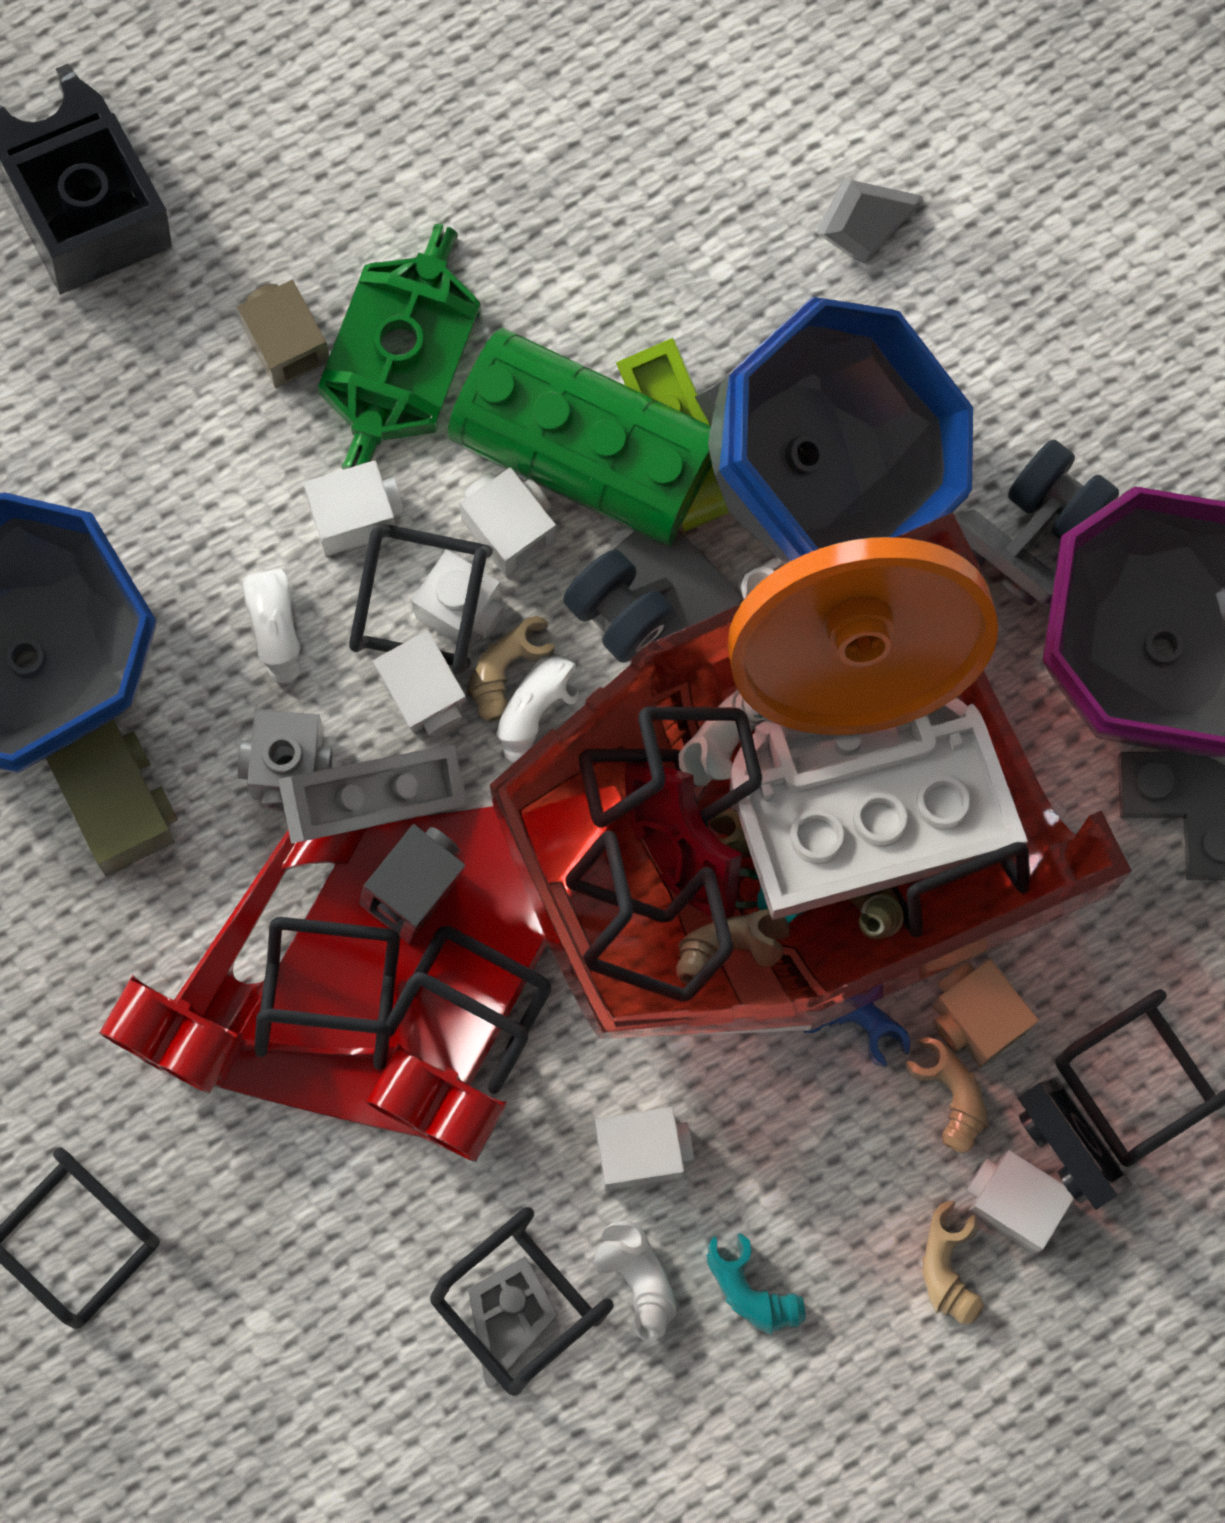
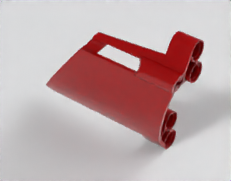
(436, 1050)

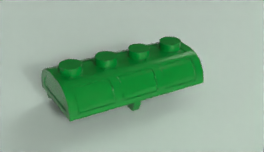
(582, 435)

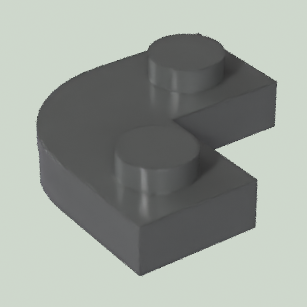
(1179, 788)

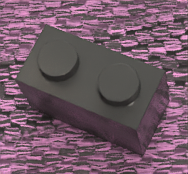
(412, 881)

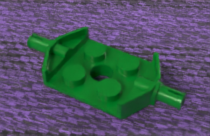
(390, 393)

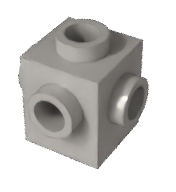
(279, 738)

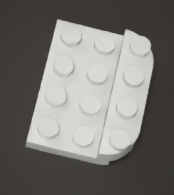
(872, 807)

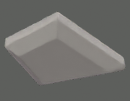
(865, 217)
(510, 1313)

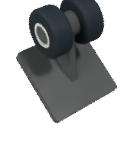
(1040, 481)
(648, 592)

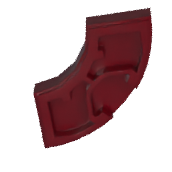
(679, 837)

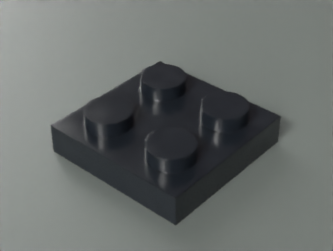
(1088, 1165)

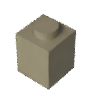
(283, 332)

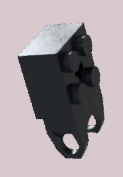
(80, 188)

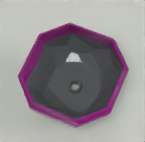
(1136, 576)

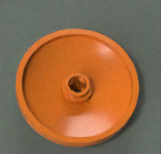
(862, 636)

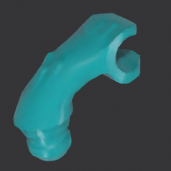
(759, 1308)

